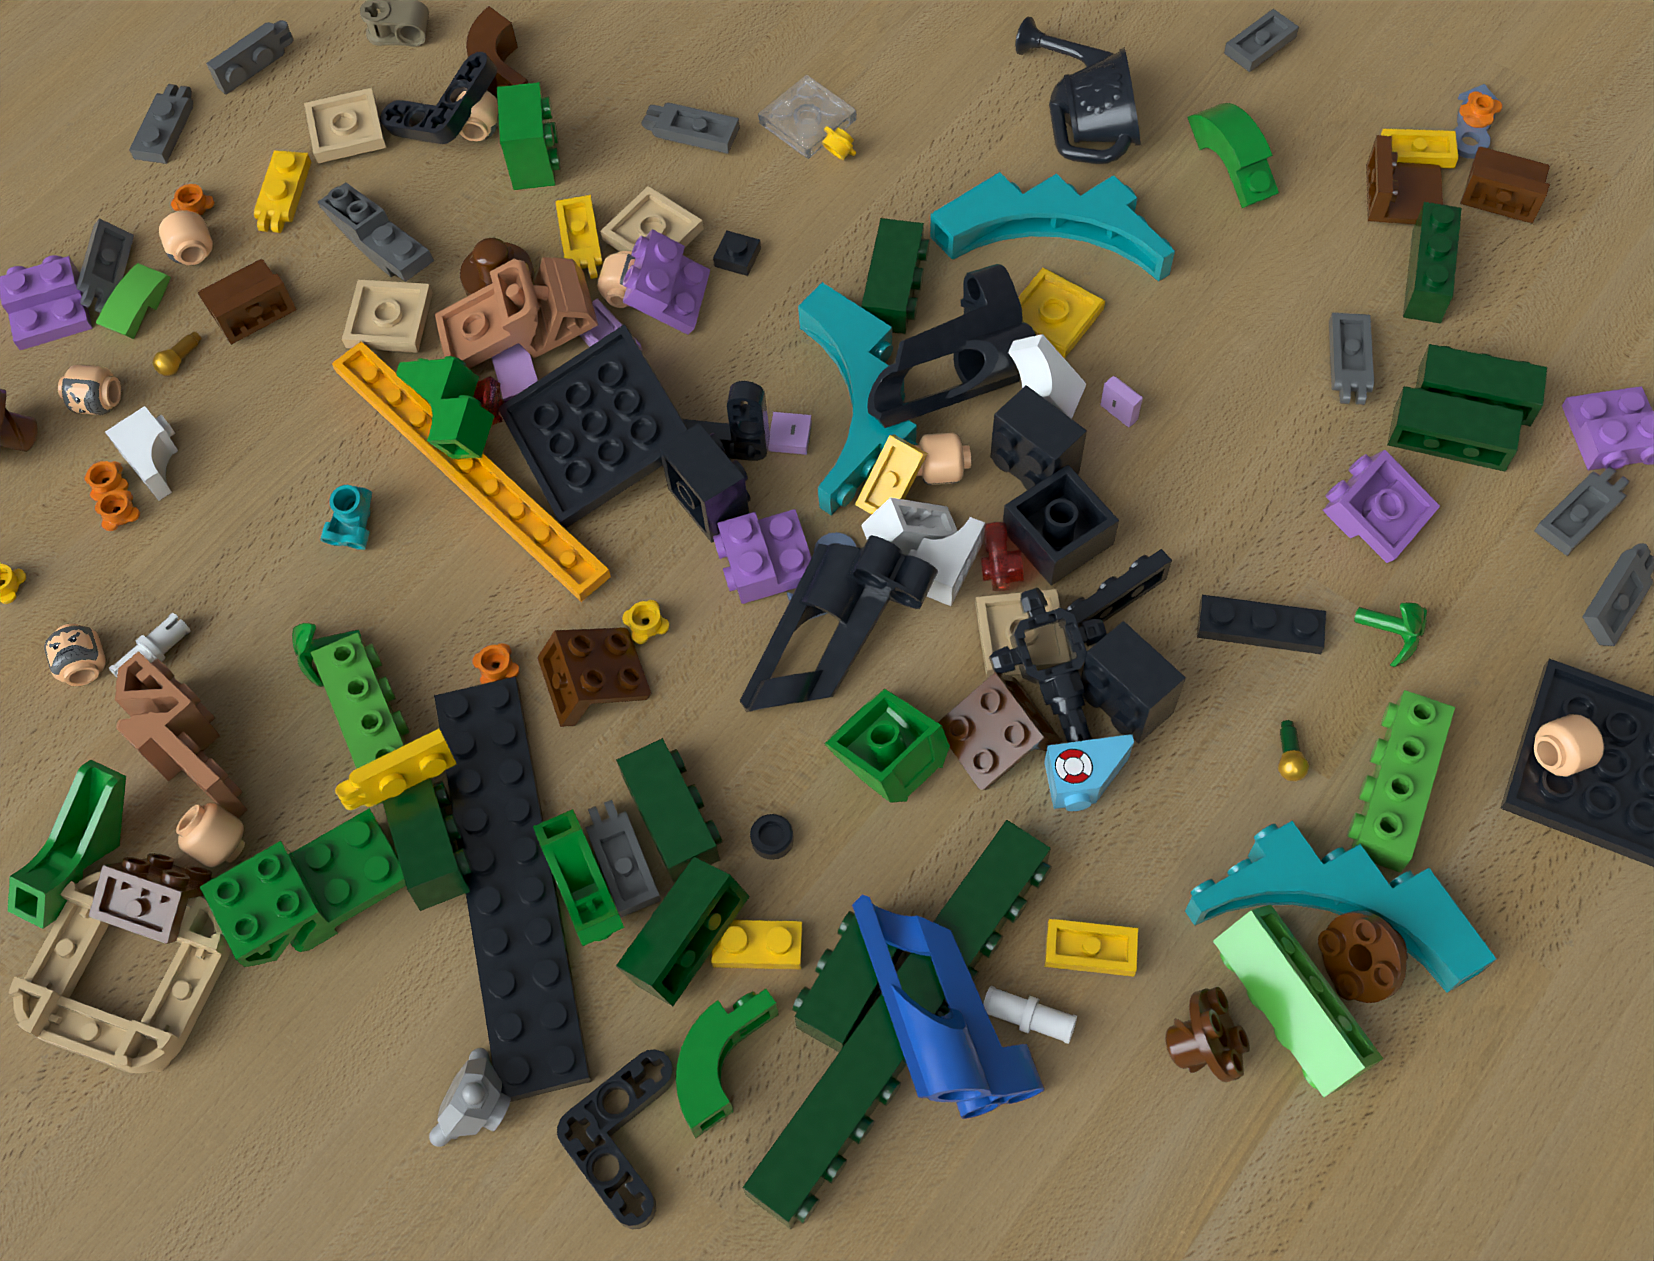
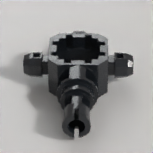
(1059, 684)

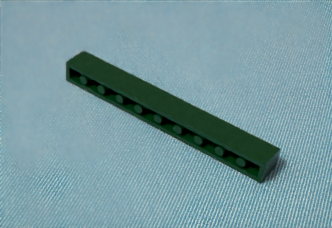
(872, 1058)

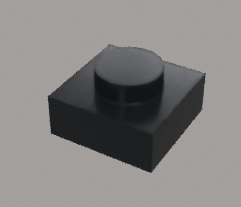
(737, 253)

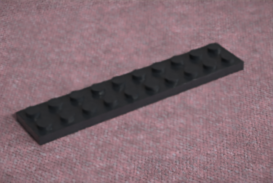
(512, 893)

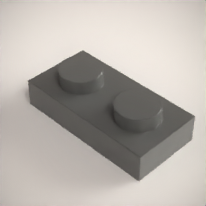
(1261, 40)

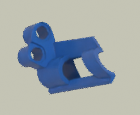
(952, 1054)

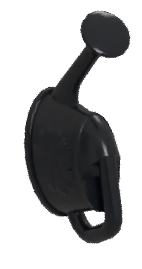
(1092, 101)

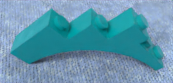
(1051, 209)
(859, 348)
(1291, 873)

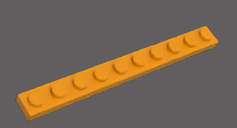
(476, 477)

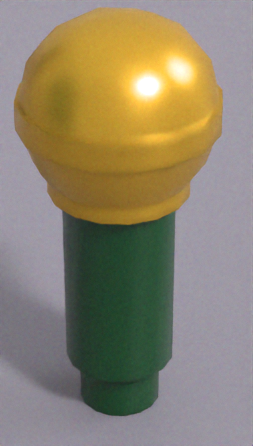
(1292, 763)

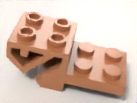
(519, 312)
(172, 728)

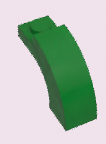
(1240, 146)
(578, 878)
(705, 1052)

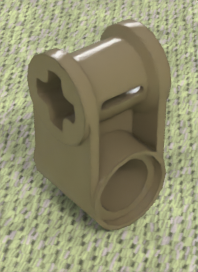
(398, 23)

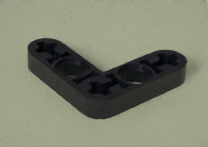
(445, 120)
(748, 426)
(605, 1124)

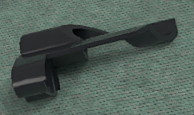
(979, 347)
(854, 589)

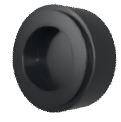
(771, 836)

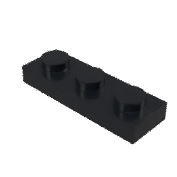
(1120, 592)
(1261, 624)

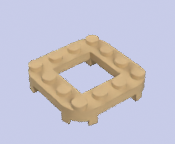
(132, 1046)

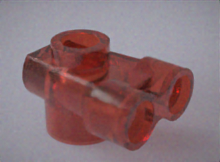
(1001, 565)

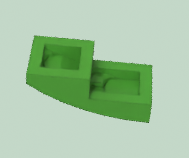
(131, 298)

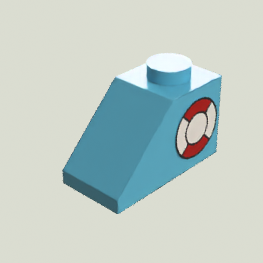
(1084, 769)

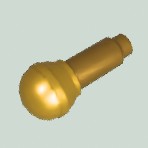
(168, 361)

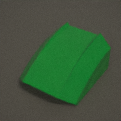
(890, 746)

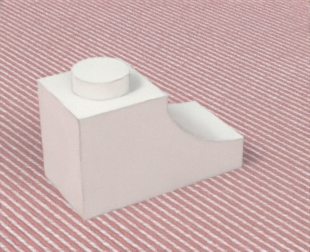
(1047, 373)
(146, 448)
(908, 522)
(951, 558)

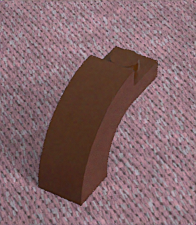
(496, 38)

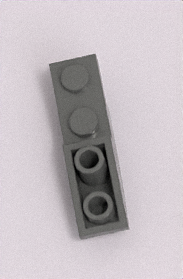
(374, 234)

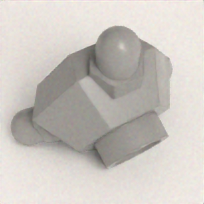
(471, 1101)

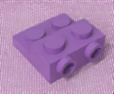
(665, 282)
(43, 302)
(1612, 427)
(1380, 505)
(762, 554)

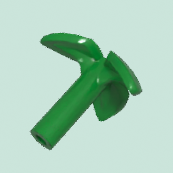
(1409, 626)
(304, 644)

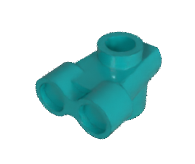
(349, 518)

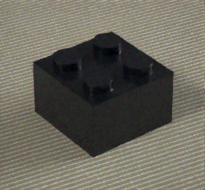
(1035, 438)
(705, 479)
(1060, 524)
(1131, 682)

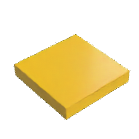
(1059, 309)

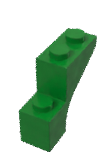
(458, 419)
(81, 835)

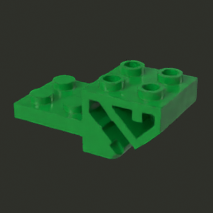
(304, 892)

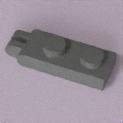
(250, 55)
(163, 125)
(692, 126)
(103, 263)
(1351, 356)
(1582, 511)
(1620, 595)
(622, 861)

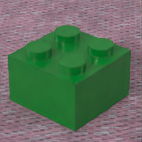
(527, 135)

